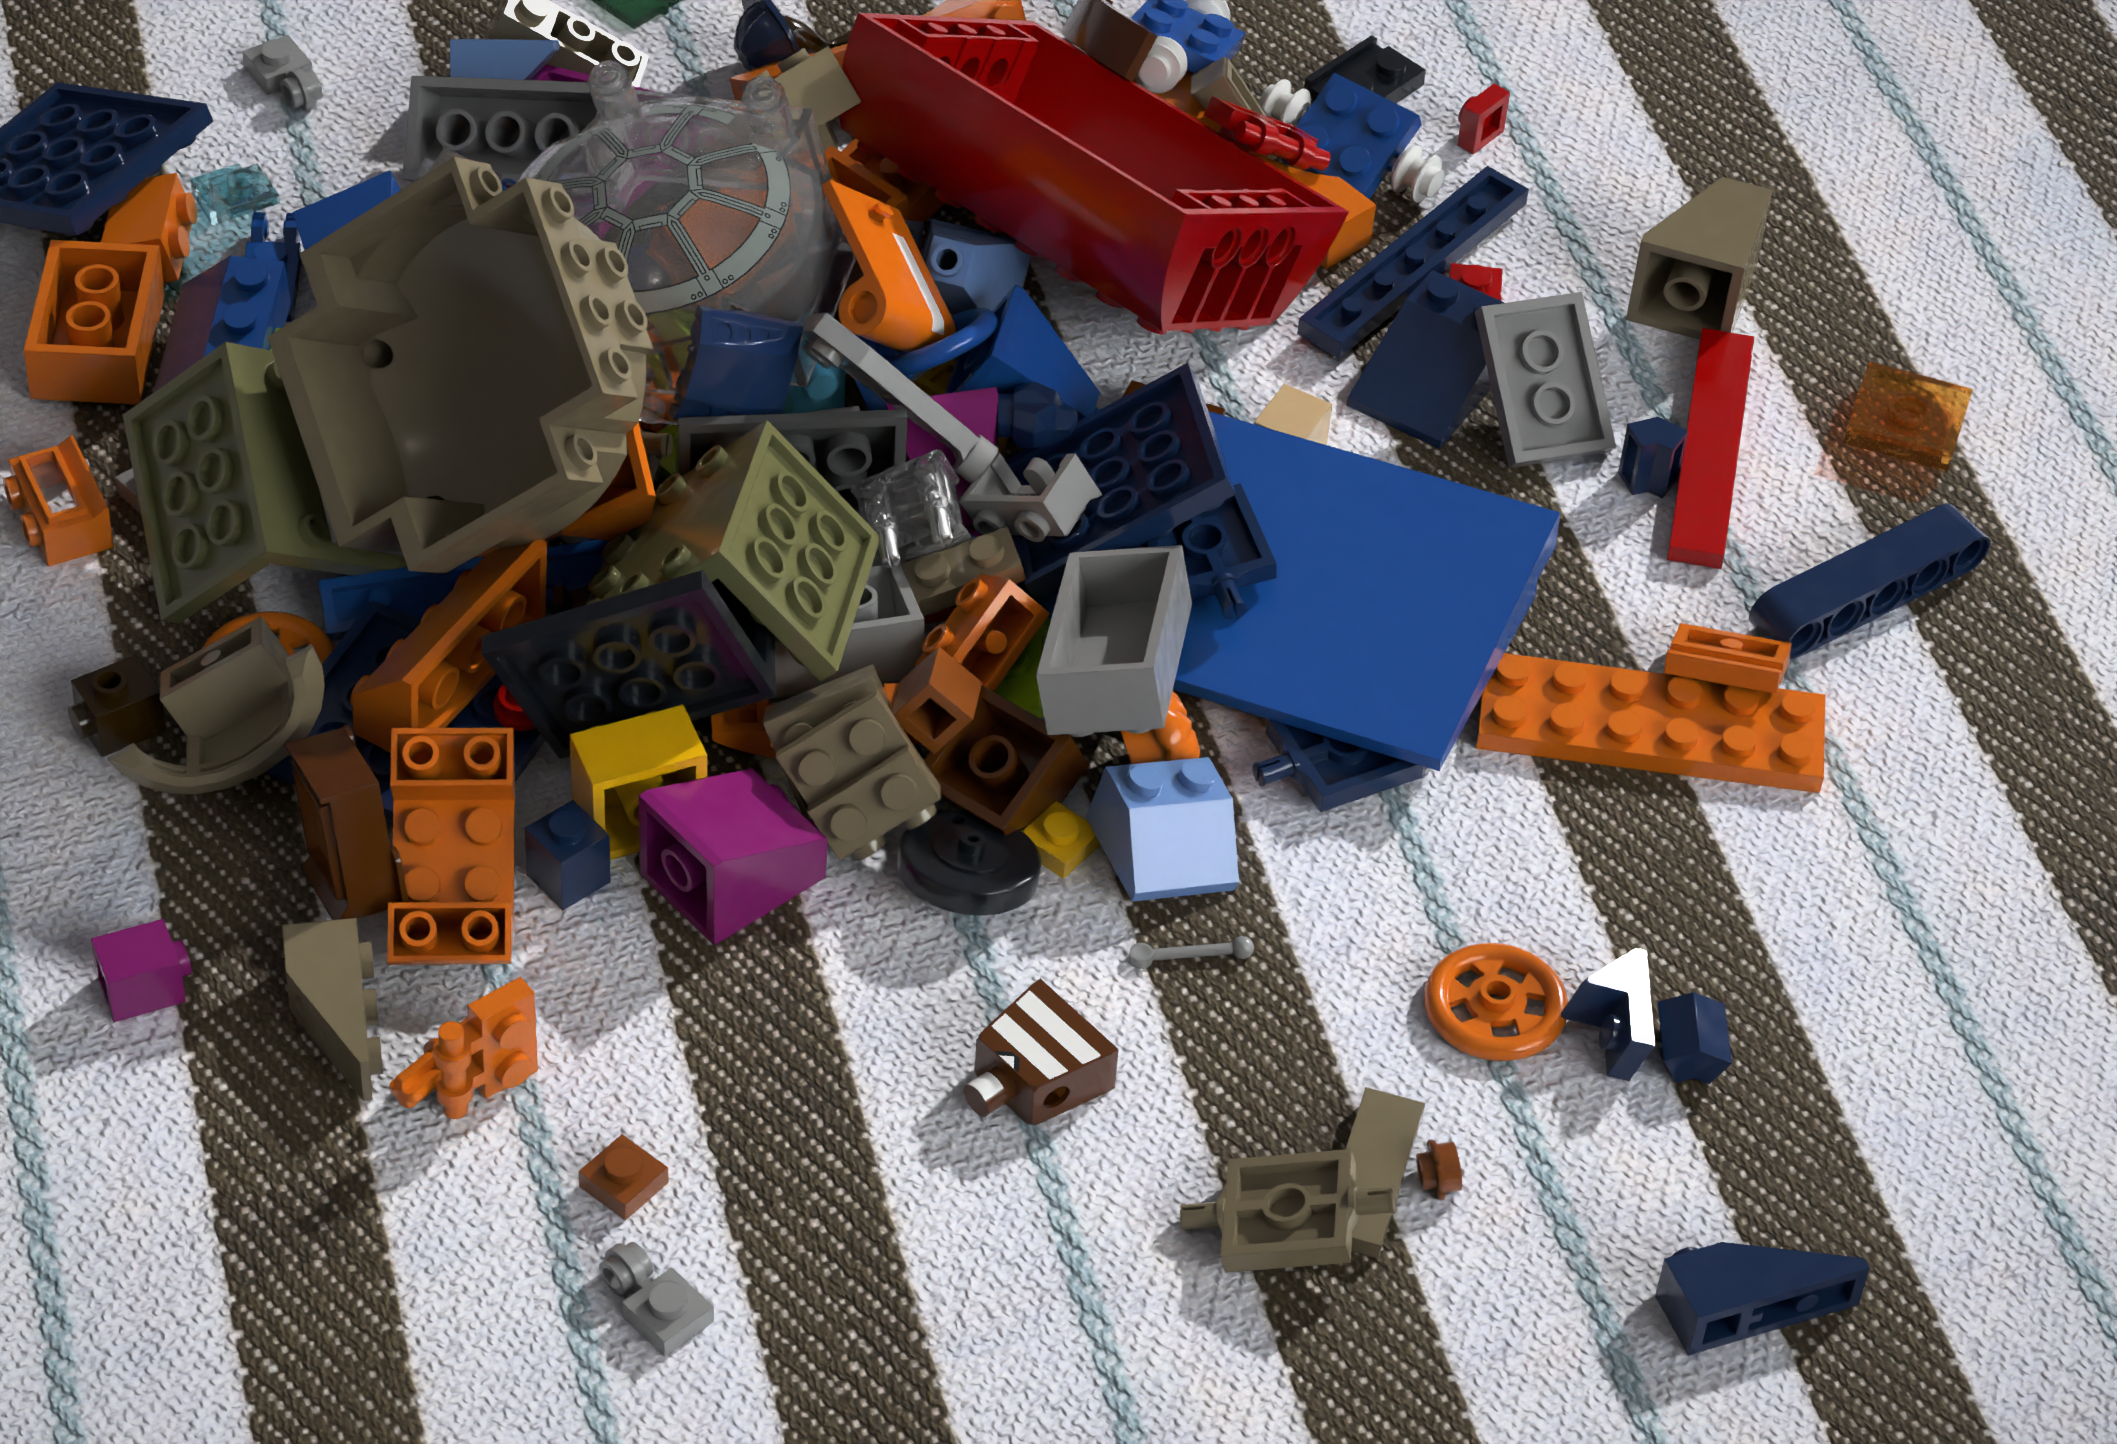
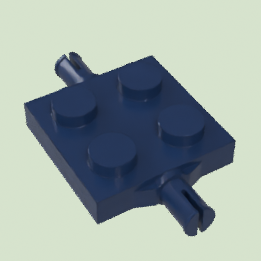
(1223, 552)
(1329, 768)

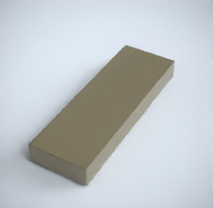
(1381, 1149)

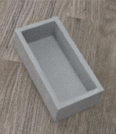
(1114, 641)

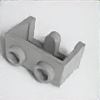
(1035, 510)

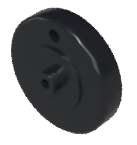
(968, 865)

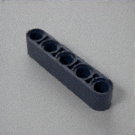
(1870, 580)

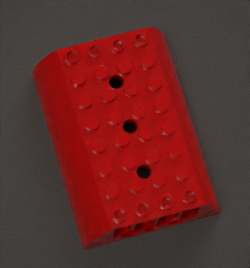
(1086, 169)

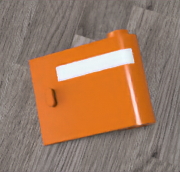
(896, 296)

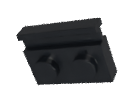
(1373, 68)

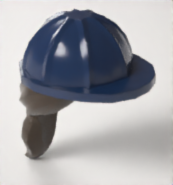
(769, 37)

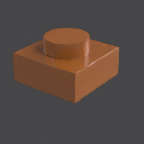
(623, 1177)

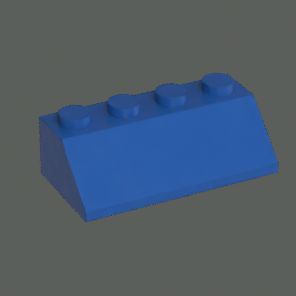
(231, 303)

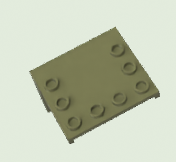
(229, 483)
(767, 533)

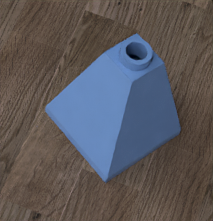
(972, 265)

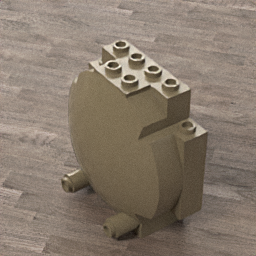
(464, 367)

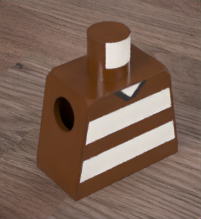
(1040, 1059)

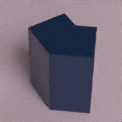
(1652, 456)
(1694, 1037)

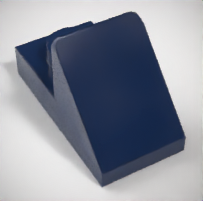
(1621, 1006)

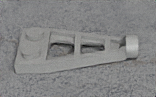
(836, 346)

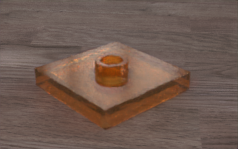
(1908, 416)

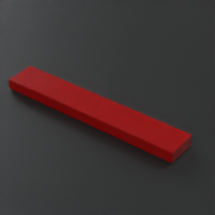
(1711, 449)

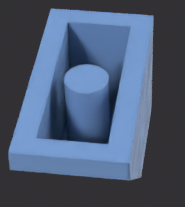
(500, 57)

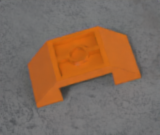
(454, 845)

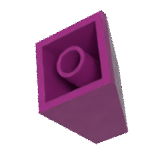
(727, 850)

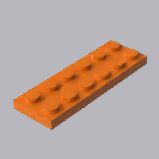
(1653, 723)

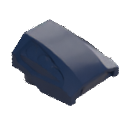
(736, 364)

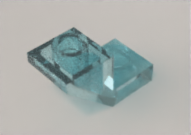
(233, 192)

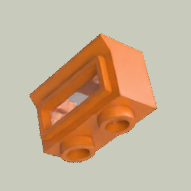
(59, 503)

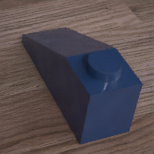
(1749, 1290)

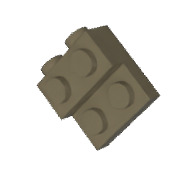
(860, 777)

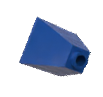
(1024, 351)

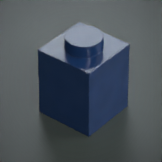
(567, 855)

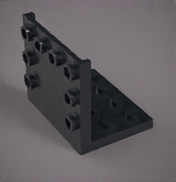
(634, 656)

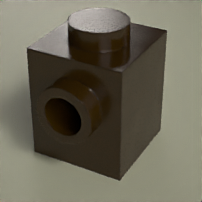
(116, 706)

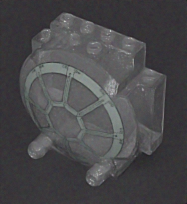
(706, 208)

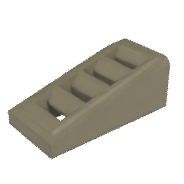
(1224, 82)

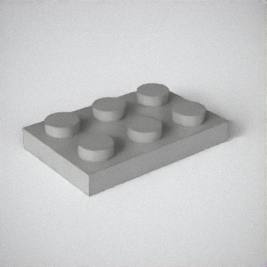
(1545, 379)

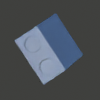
(1167, 828)

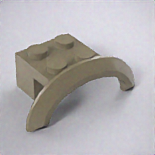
(237, 709)

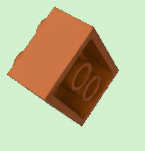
(94, 322)

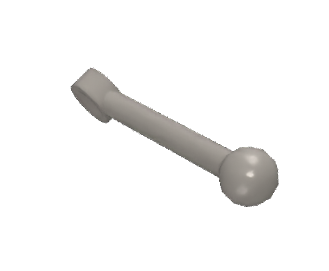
(1143, 955)

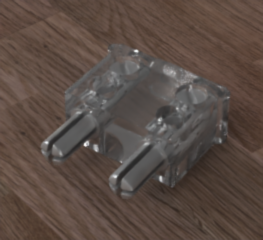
(910, 503)

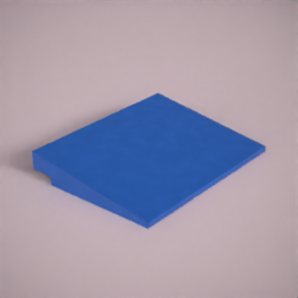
(1382, 597)

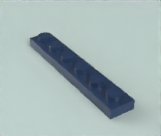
(1394, 273)

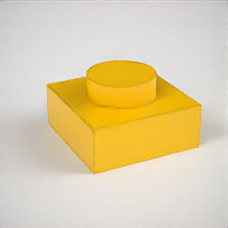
(1062, 839)

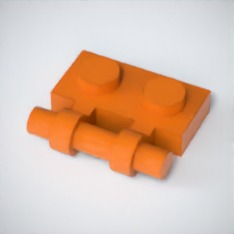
(489, 1050)

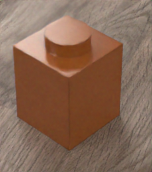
(936, 700)

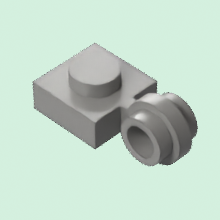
(284, 68)
(662, 1309)

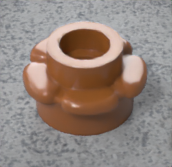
(1439, 1168)

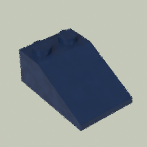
(1428, 363)

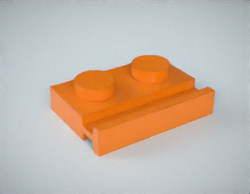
(1728, 658)

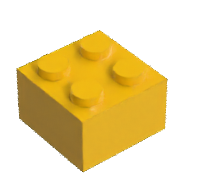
(627, 758)

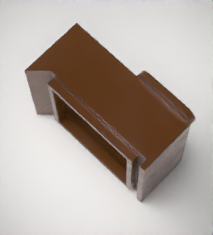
(344, 827)

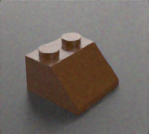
(1006, 765)

